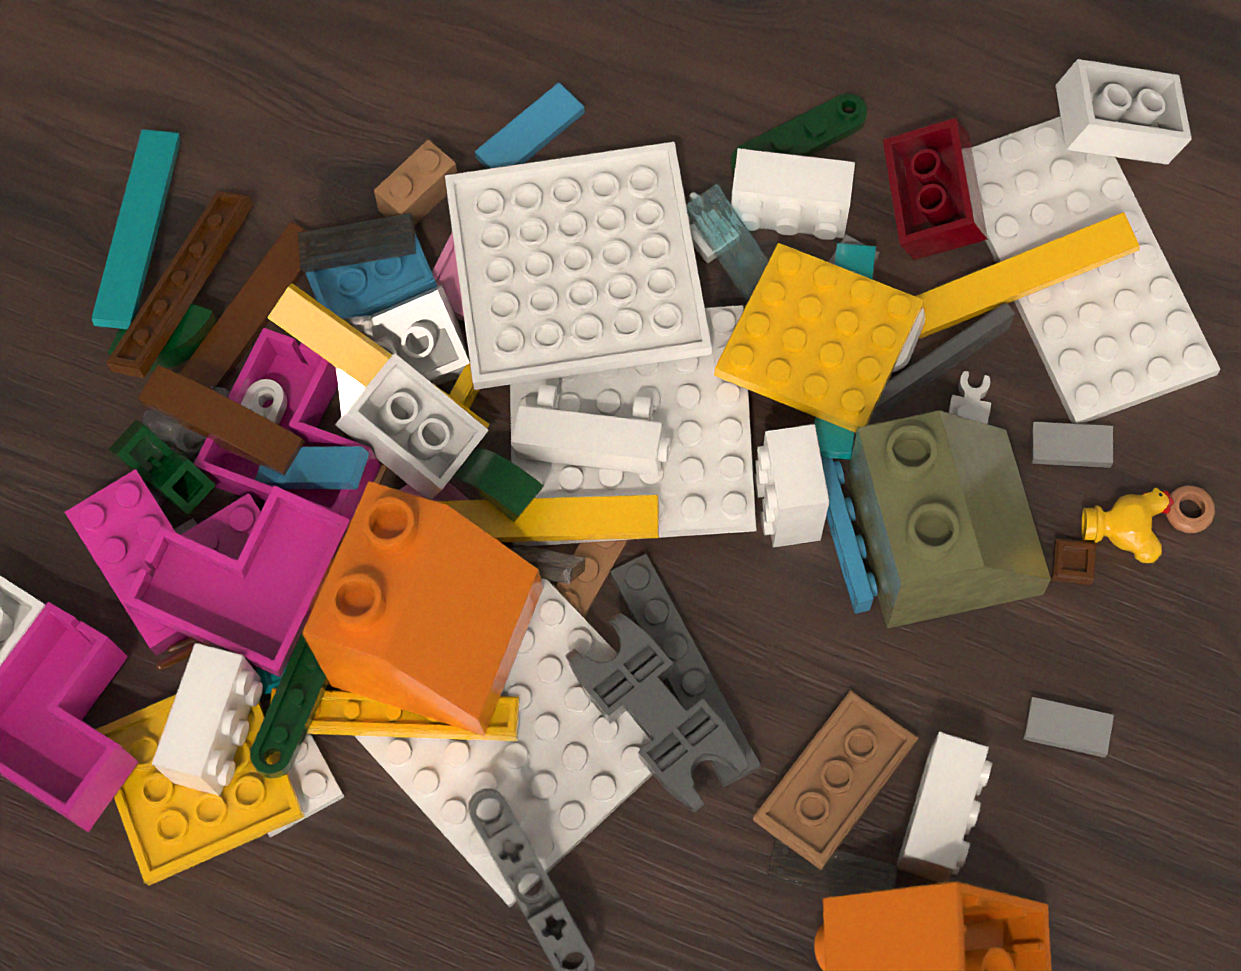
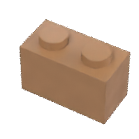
(416, 183)

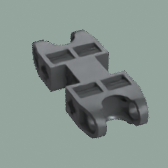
(677, 736)
(522, 861)

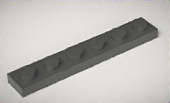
(691, 678)

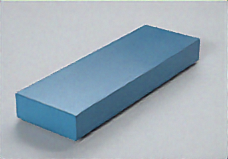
(531, 129)
(320, 469)

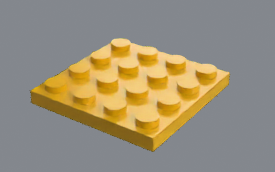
(819, 338)
(183, 826)

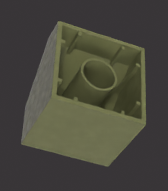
(943, 517)

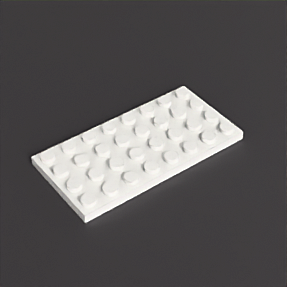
(1111, 330)

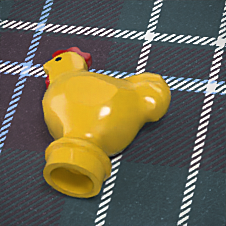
(1129, 523)

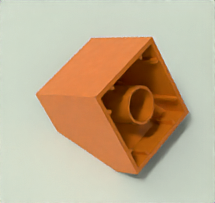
(422, 610)
(933, 930)

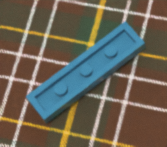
(848, 546)

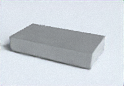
(1072, 444)
(1068, 727)

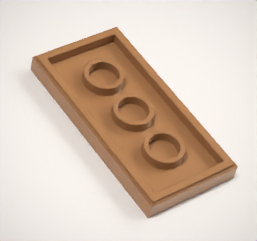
(835, 779)

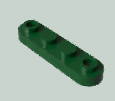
(811, 130)
(289, 713)

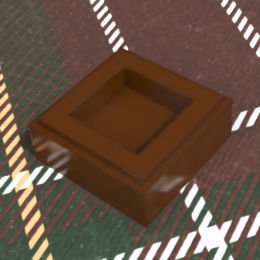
(1073, 561)

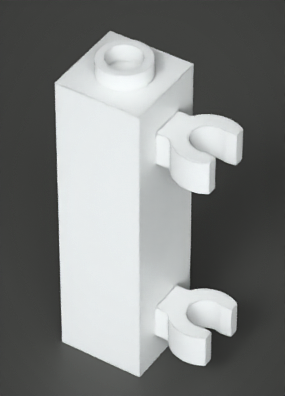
(590, 439)

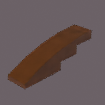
(221, 420)

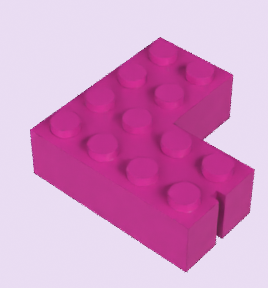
(308, 395)
(121, 526)
(247, 603)
(43, 697)

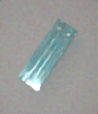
(728, 239)

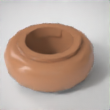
(1202, 499)

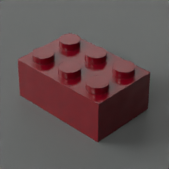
(934, 189)

